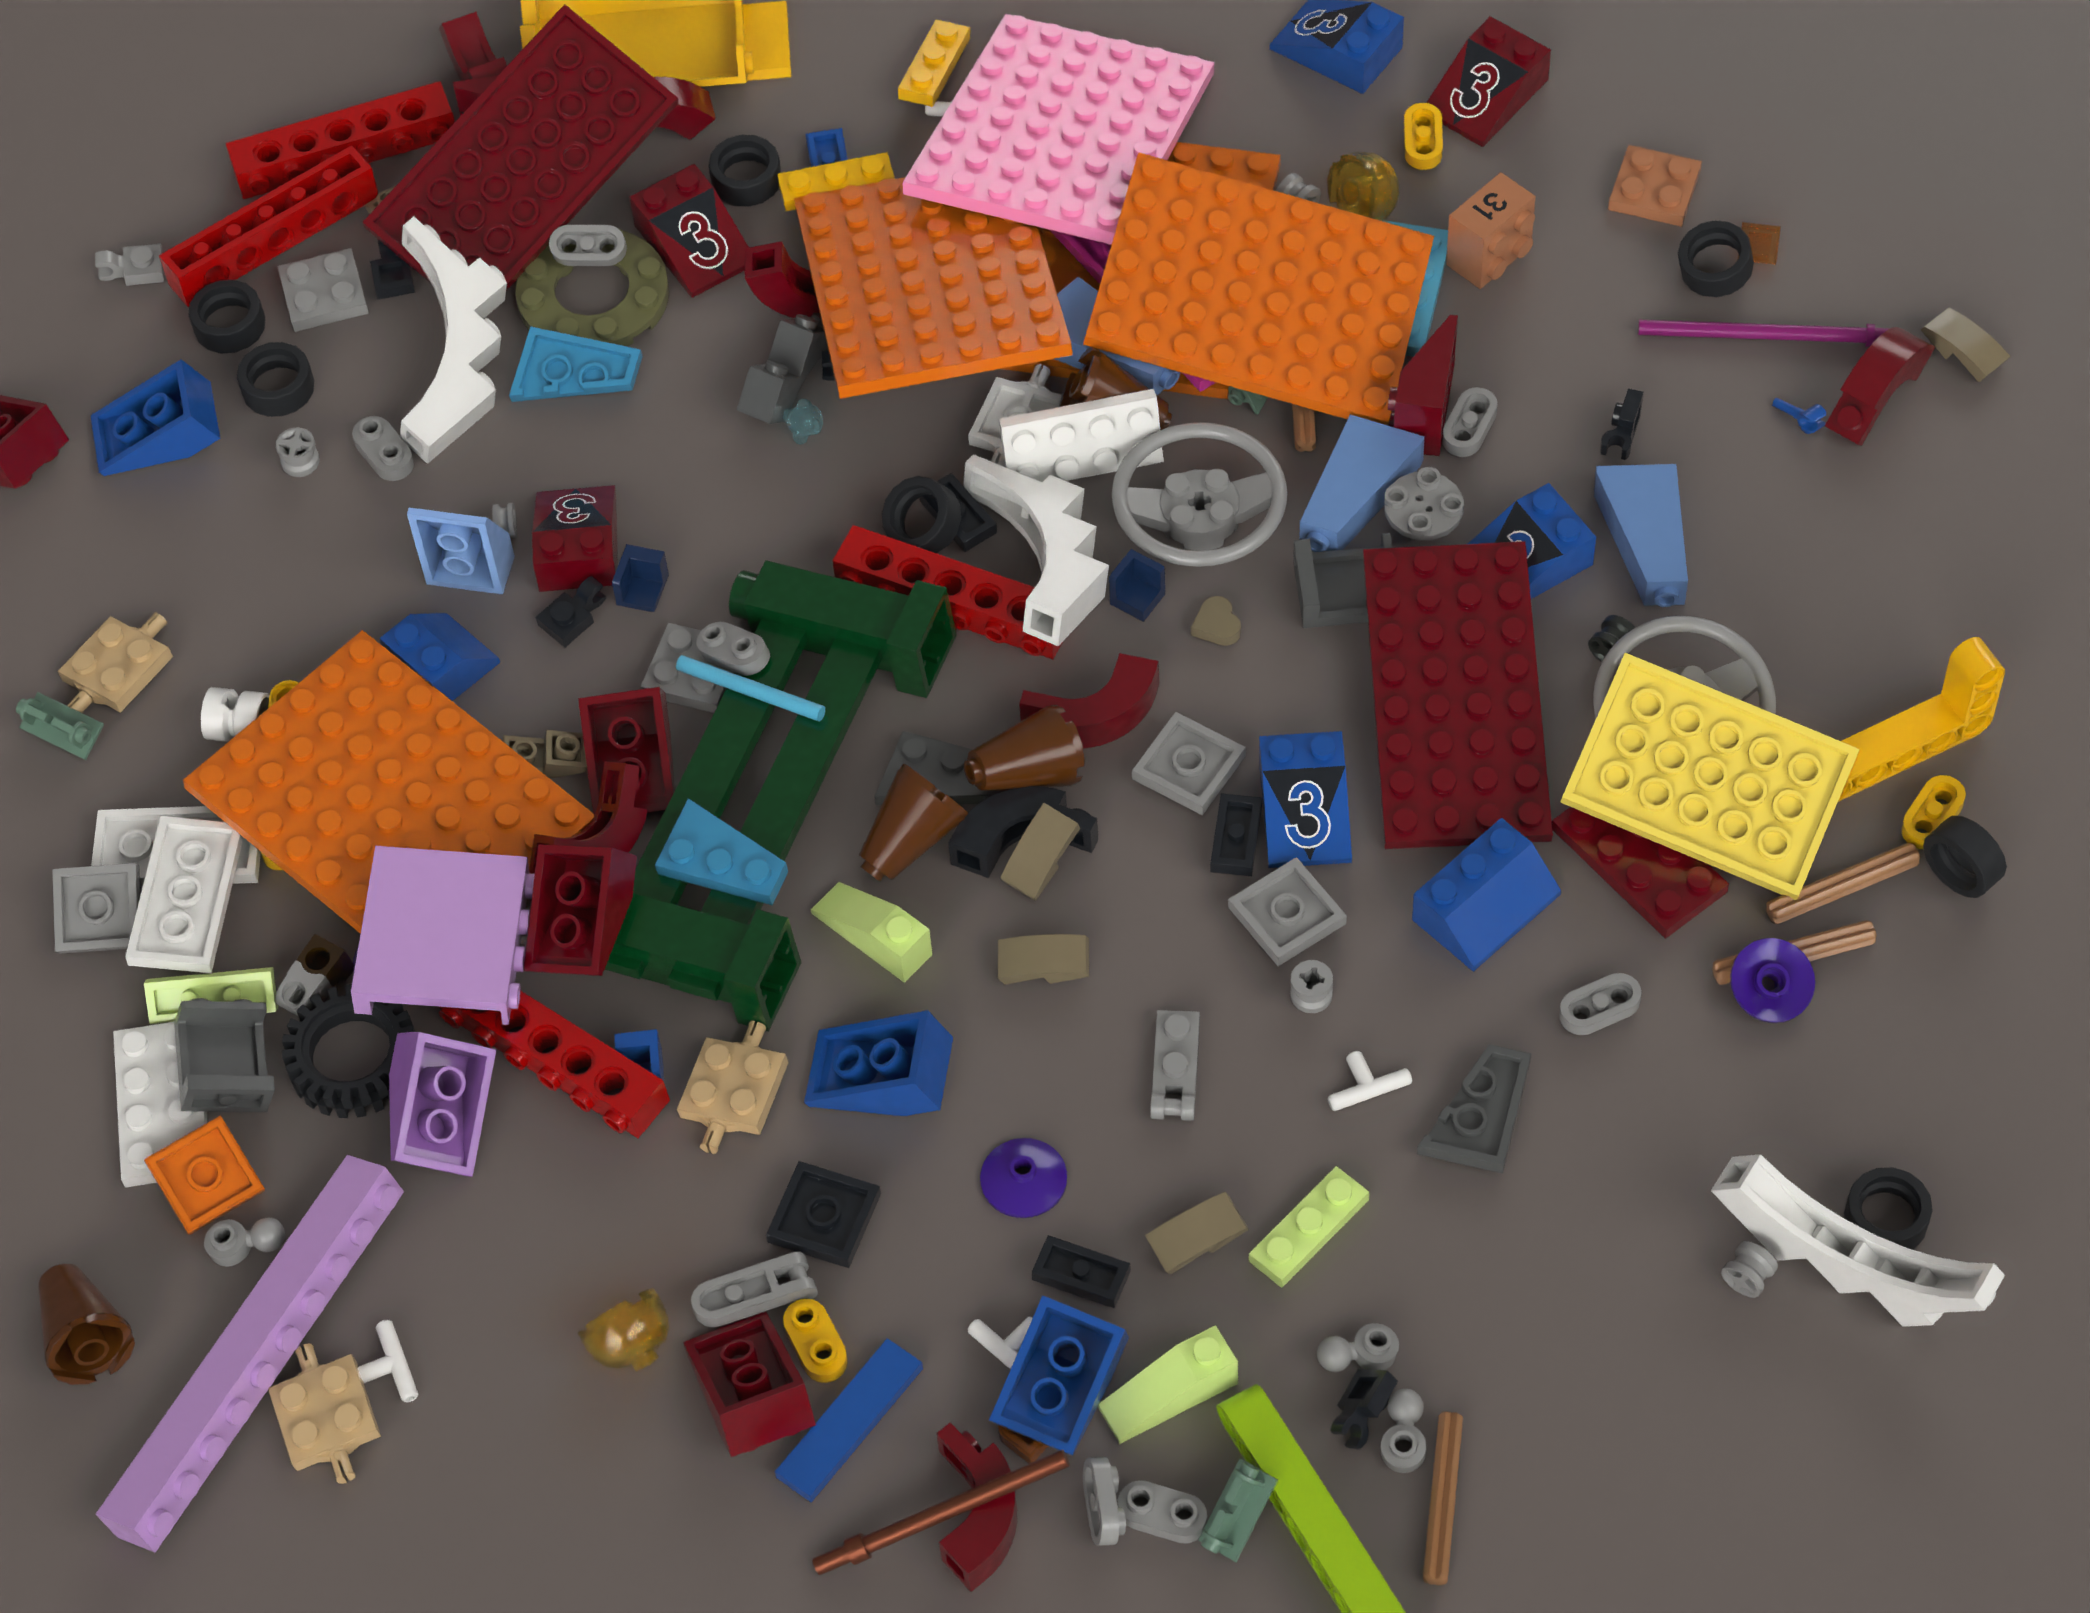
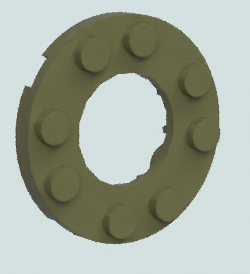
(635, 313)

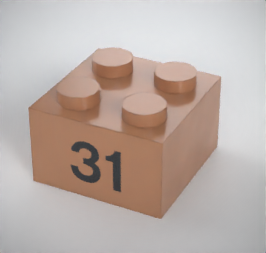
(1490, 230)

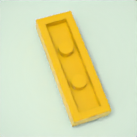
(934, 63)
(833, 177)

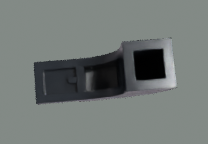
(1002, 822)

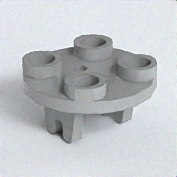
(1411, 516)

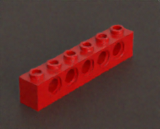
(373, 128)
(270, 224)
(972, 587)
(629, 1110)

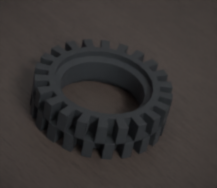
(305, 1036)

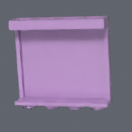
(443, 930)

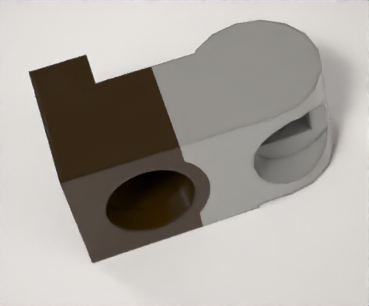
(312, 973)

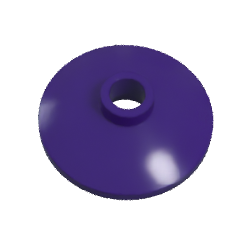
(1786, 967)
(1028, 1193)

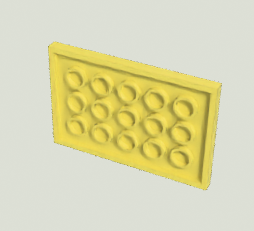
(1710, 776)

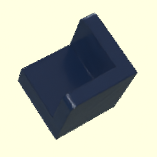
(640, 578)
(1137, 585)

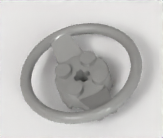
(1199, 504)
(1735, 679)

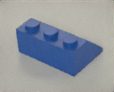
(1485, 895)

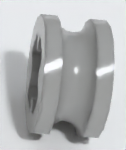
(506, 518)

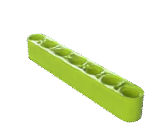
(1306, 1505)

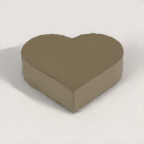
(1217, 622)

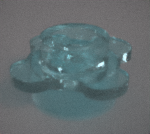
(803, 421)

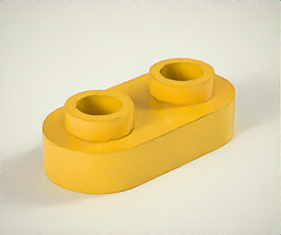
(1423, 136)
(1927, 812)
(814, 1337)

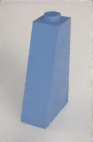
(1077, 306)
(1356, 479)
(1647, 527)

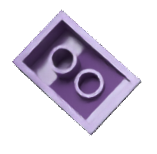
(438, 1101)

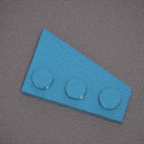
(572, 366)
(720, 857)

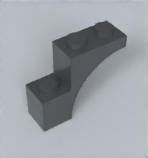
(774, 385)

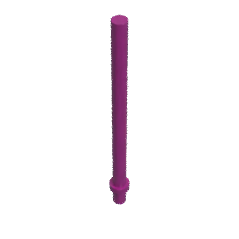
(1761, 331)

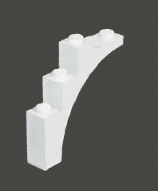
(466, 297)
(1064, 544)
(1795, 1226)

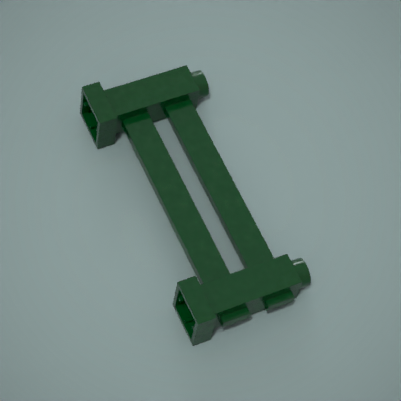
(732, 945)

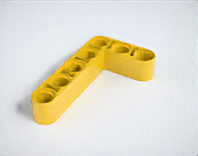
(1934, 725)

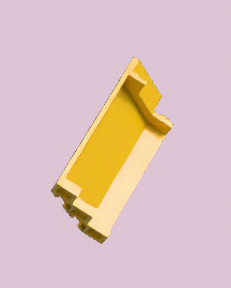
(684, 38)

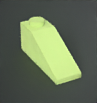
(877, 929)
(1171, 1385)

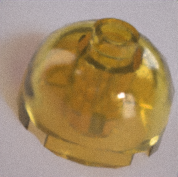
(1363, 185)
(628, 1333)

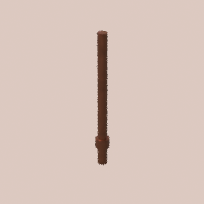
(860, 1547)

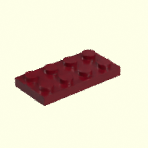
(1652, 878)

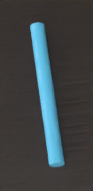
(750, 688)

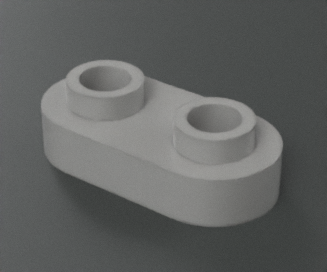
(589, 243)
(1468, 425)
(380, 445)
(726, 645)
(1597, 1003)
(1099, 1487)
(1159, 1514)

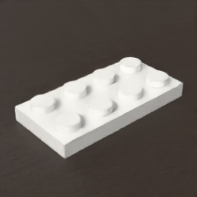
(1080, 437)
(129, 835)
(184, 895)
(148, 1098)

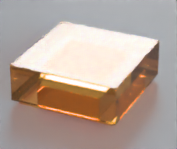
(1763, 241)

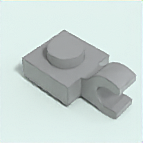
(137, 265)

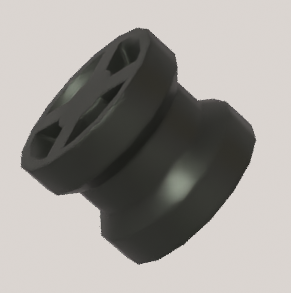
(1611, 631)

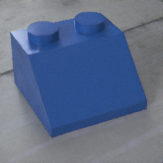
(440, 652)

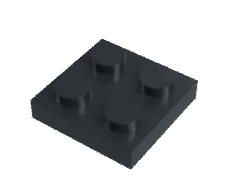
(823, 1214)

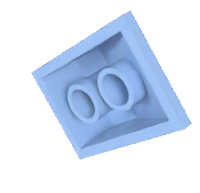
(461, 550)

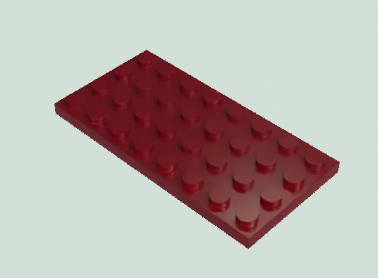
(528, 149)
(1455, 693)

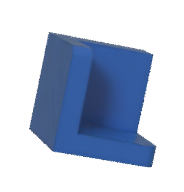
(643, 1049)

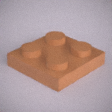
(1655, 185)

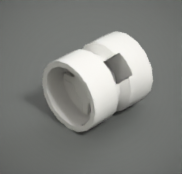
(227, 714)

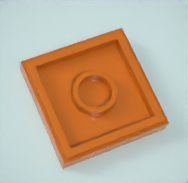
(204, 1175)

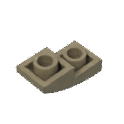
(1972, 345)
(555, 755)
(1038, 851)
(1043, 956)
(1196, 1232)

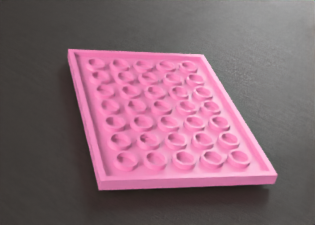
(1056, 127)

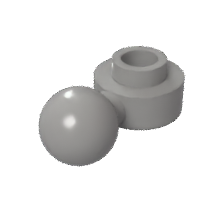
(265, 1235)
(1336, 1353)
(1405, 1409)

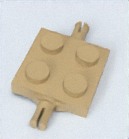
(116, 663)
(732, 1086)
(324, 1413)

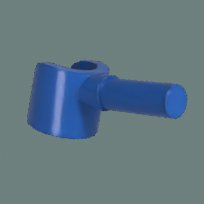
(1808, 420)

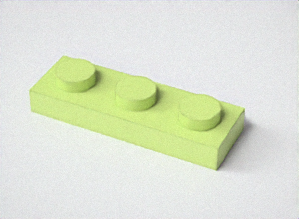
(167, 993)
(1309, 1226)

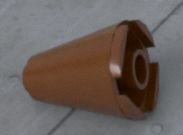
(1105, 379)
(1030, 753)
(908, 824)
(80, 1327)

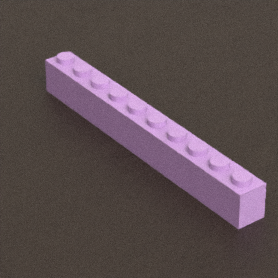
(249, 1354)

